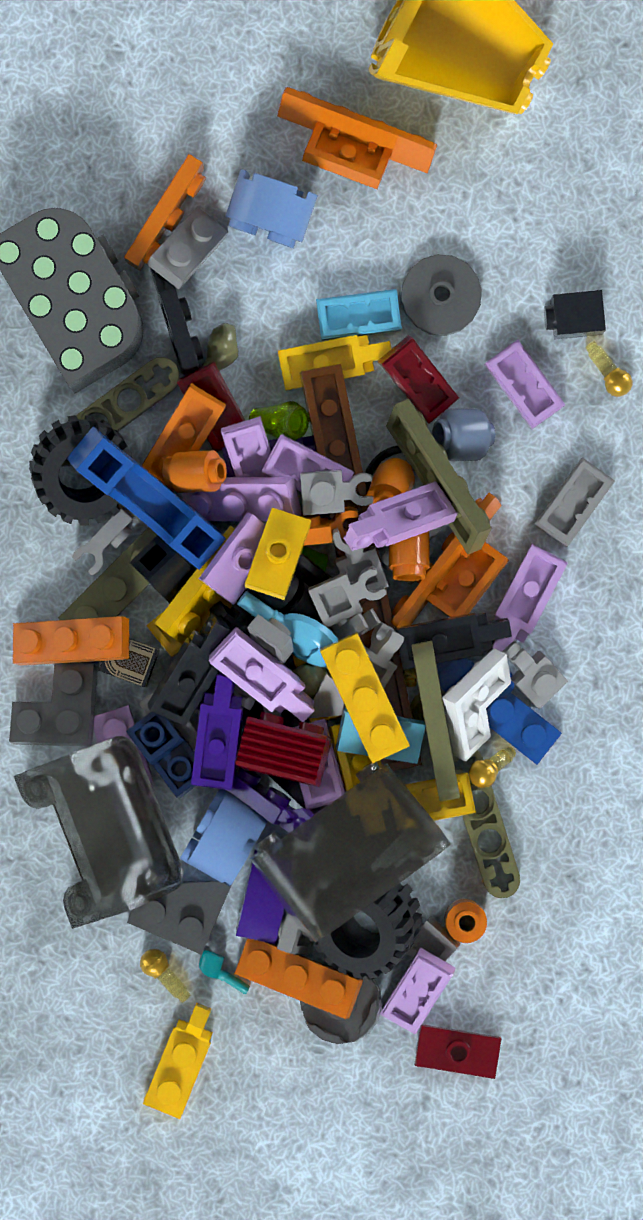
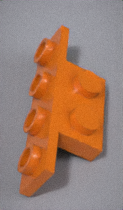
(352, 142)
(456, 577)

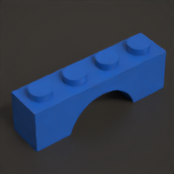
(146, 497)

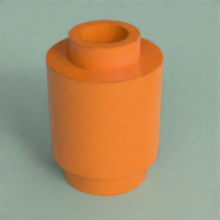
(194, 471)
(391, 479)
(410, 558)
(456, 911)

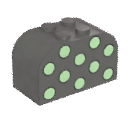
(72, 294)

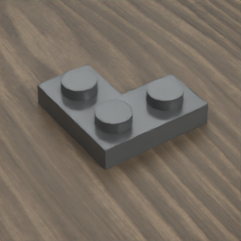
(68, 716)

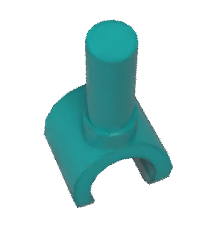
(211, 964)

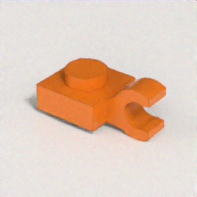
(321, 528)

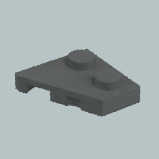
(184, 914)

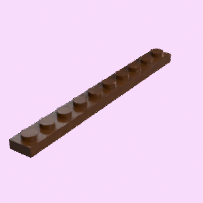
(336, 440)

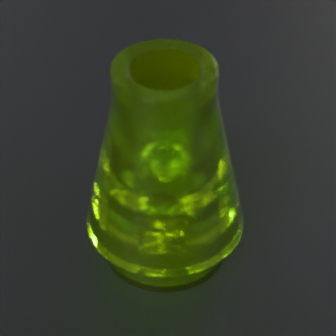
(284, 419)

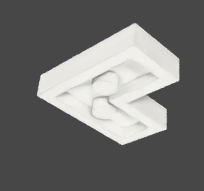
(467, 703)

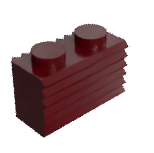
(284, 750)

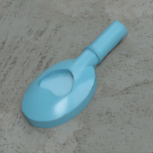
(306, 633)

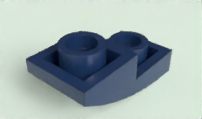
(165, 750)

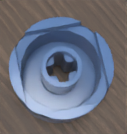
(270, 207)
(224, 838)

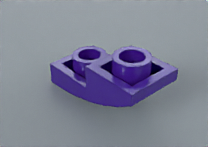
(260, 909)

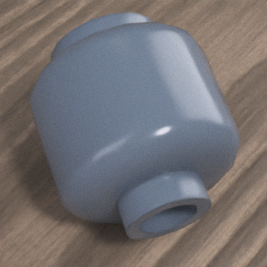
(464, 434)

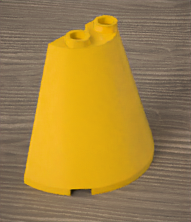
(463, 51)

